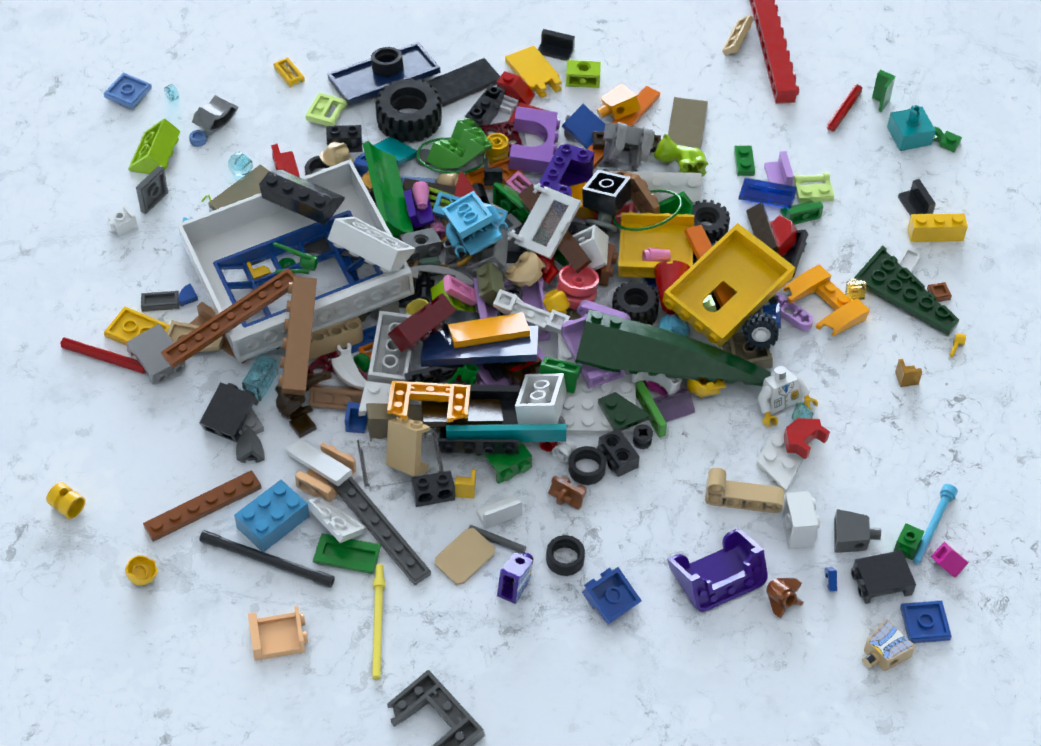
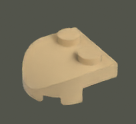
(525, 270)

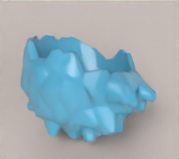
(674, 324)

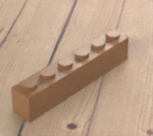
(298, 335)

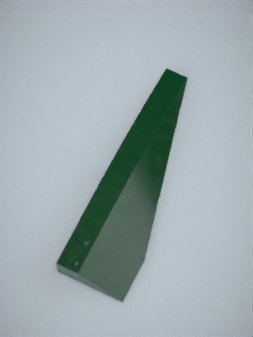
(629, 345)

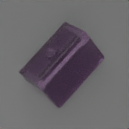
(675, 405)

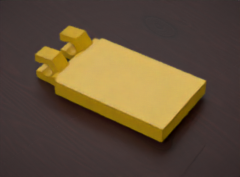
(534, 70)

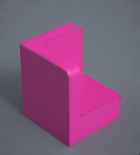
(949, 559)

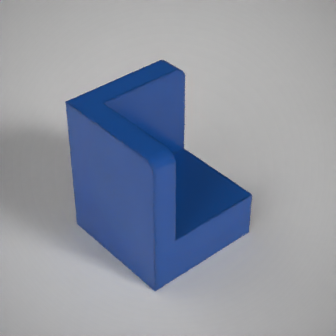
(354, 422)

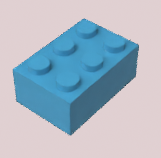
(271, 515)

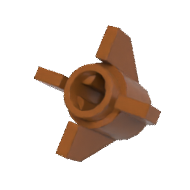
(782, 593)

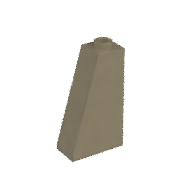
(378, 418)

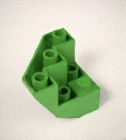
(463, 147)

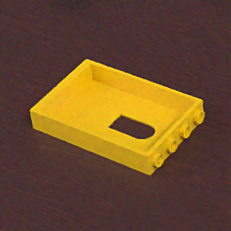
(743, 265)

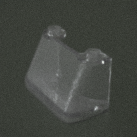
(373, 461)

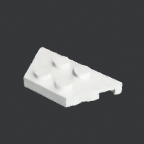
(777, 462)

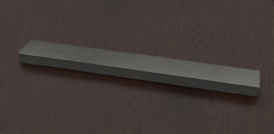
(382, 530)

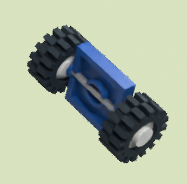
(764, 325)

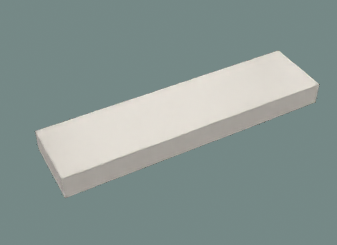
(319, 462)

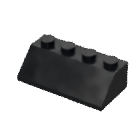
(300, 196)

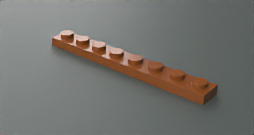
(228, 319)

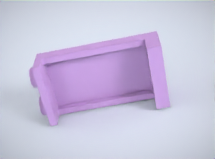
(571, 333)

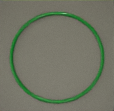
(441, 171)
(656, 225)

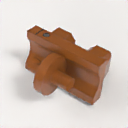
(567, 492)

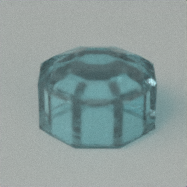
(171, 92)

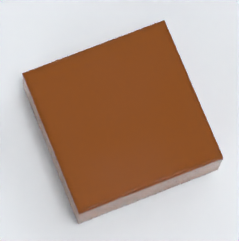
(940, 290)

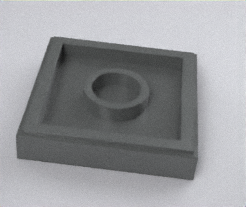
(152, 189)

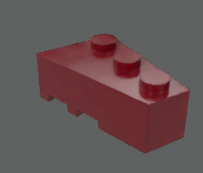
(421, 323)

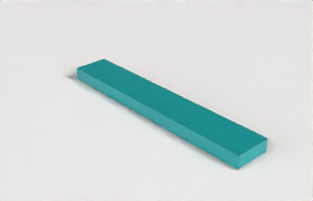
(519, 432)

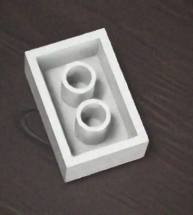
(541, 399)

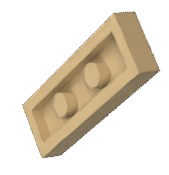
(737, 35)

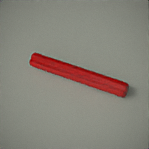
(844, 107)

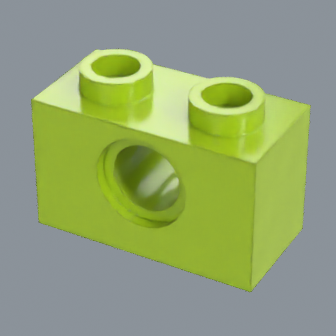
(583, 73)

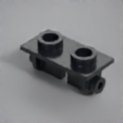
(423, 287)

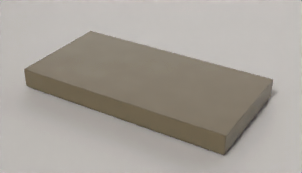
(687, 122)
(242, 189)

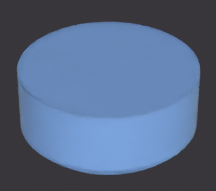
(197, 138)

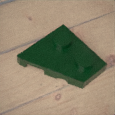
(621, 412)

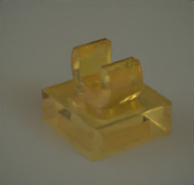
(855, 289)

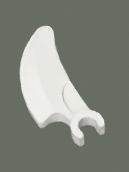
(346, 368)

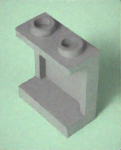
(148, 349)

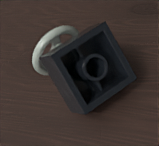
(606, 195)

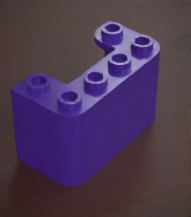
(568, 168)

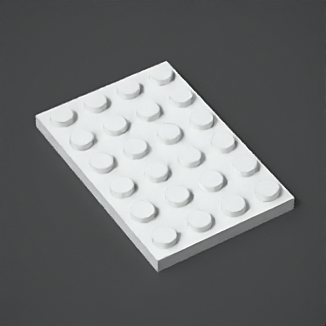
(582, 409)

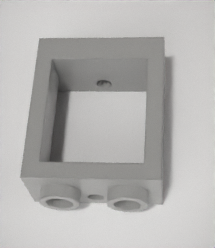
(498, 259)

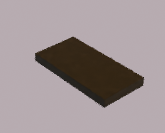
(480, 413)

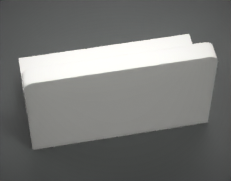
(500, 512)

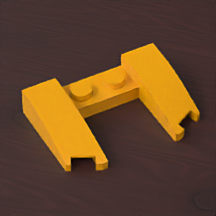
(846, 313)
(403, 391)

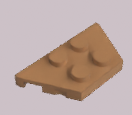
(641, 195)

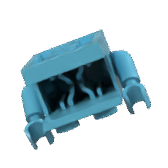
(472, 224)

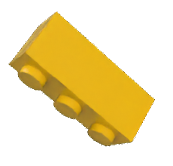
(937, 227)

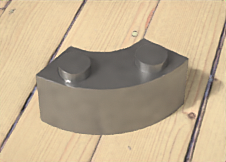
(214, 114)

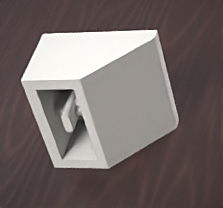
(594, 244)

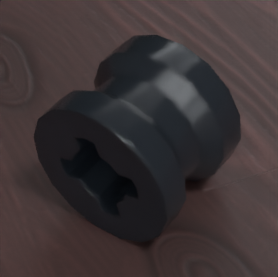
(645, 441)

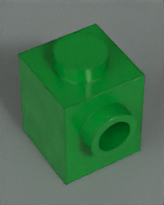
(909, 540)

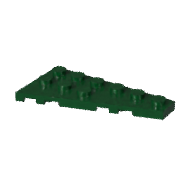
(902, 289)

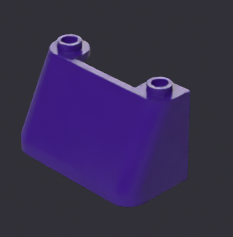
(723, 574)

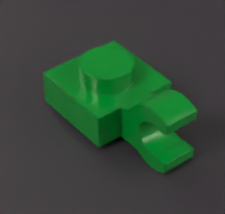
(948, 140)

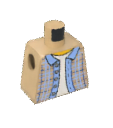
(887, 647)

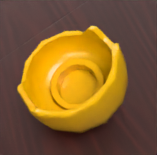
(141, 570)

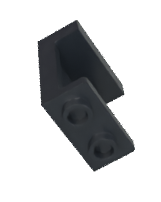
(228, 411)
(883, 575)

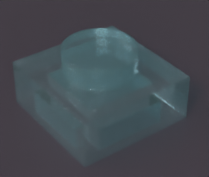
(802, 411)

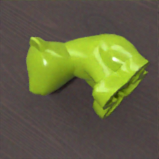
(689, 159)

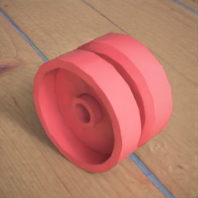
(578, 285)

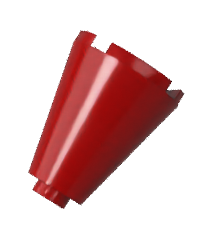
(665, 276)

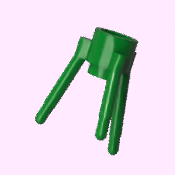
(307, 261)

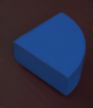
(187, 295)
(831, 574)

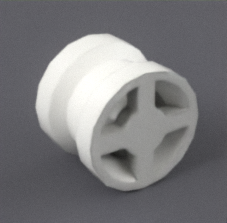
(563, 451)

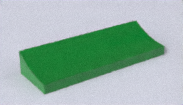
(388, 190)

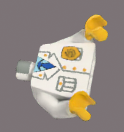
(780, 392)

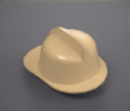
(335, 154)

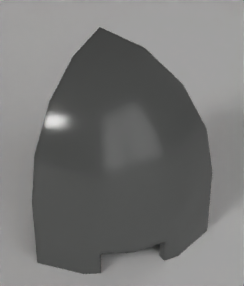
(249, 447)

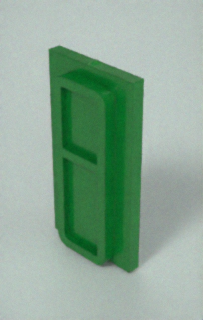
(349, 555)

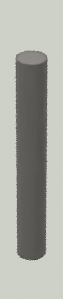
(500, 540)

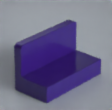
(417, 216)

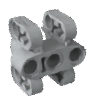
(620, 136)

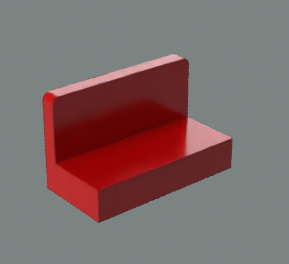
(284, 161)

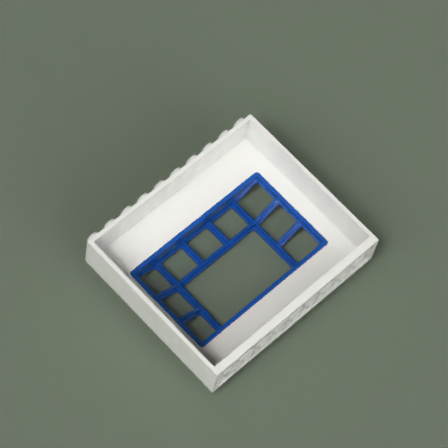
(247, 233)

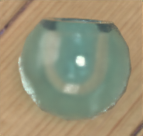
(240, 164)

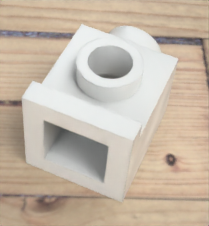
(122, 221)

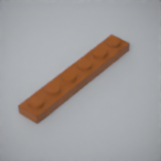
(202, 505)

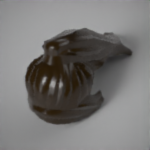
(290, 405)

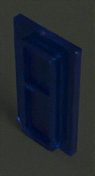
(767, 193)

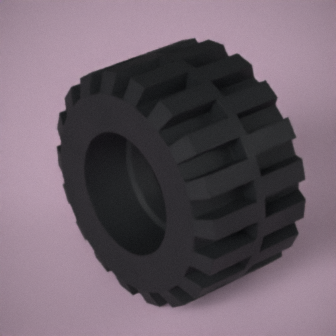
(637, 294)

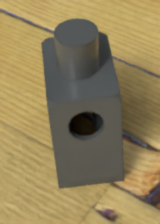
(853, 532)

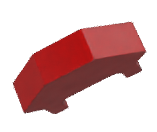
(785, 233)
(801, 432)

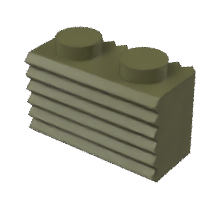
(489, 282)

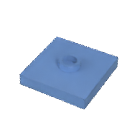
(127, 90)

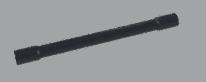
(314, 575)

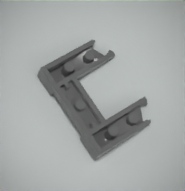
(429, 689)

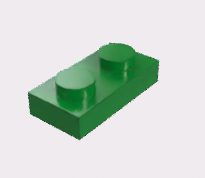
(744, 160)

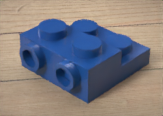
(611, 594)

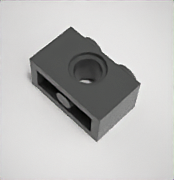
(424, 241)

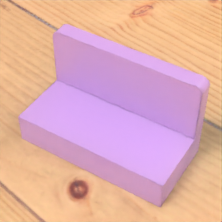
(780, 171)

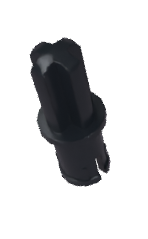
(494, 371)

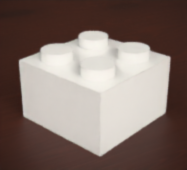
(800, 519)

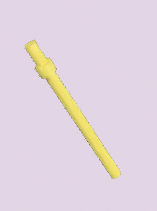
(378, 586)

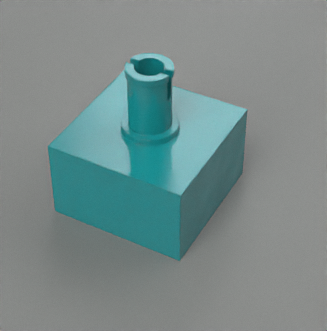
(911, 128)

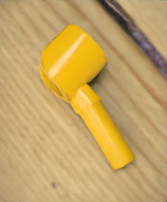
(958, 340)

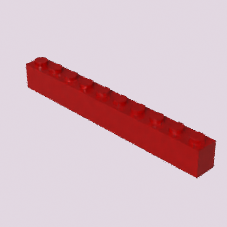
(775, 51)

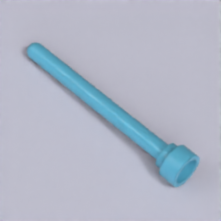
(947, 494)

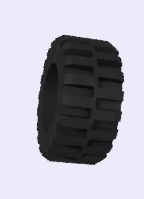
(405, 95)

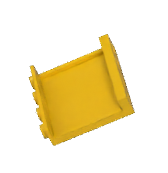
(666, 236)

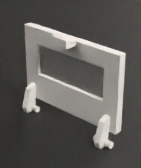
(546, 222)

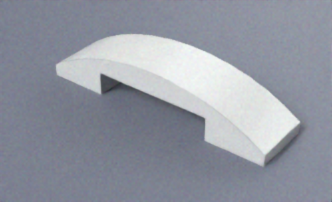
(508, 304)

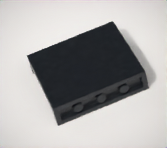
(508, 396)

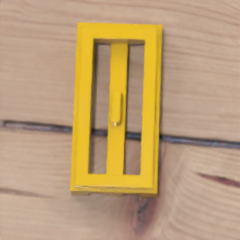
(285, 76)

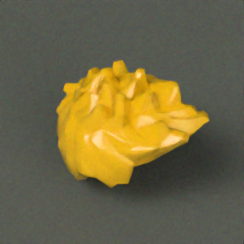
(705, 388)

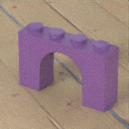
(542, 124)

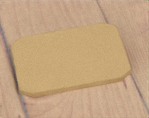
(464, 556)

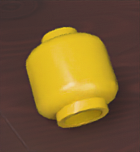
(556, 301)

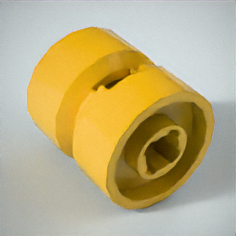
(499, 148)
(65, 500)

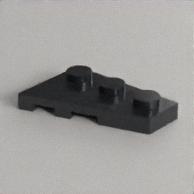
(432, 374)

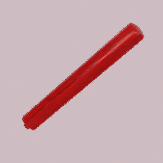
(102, 354)

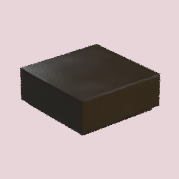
(302, 425)

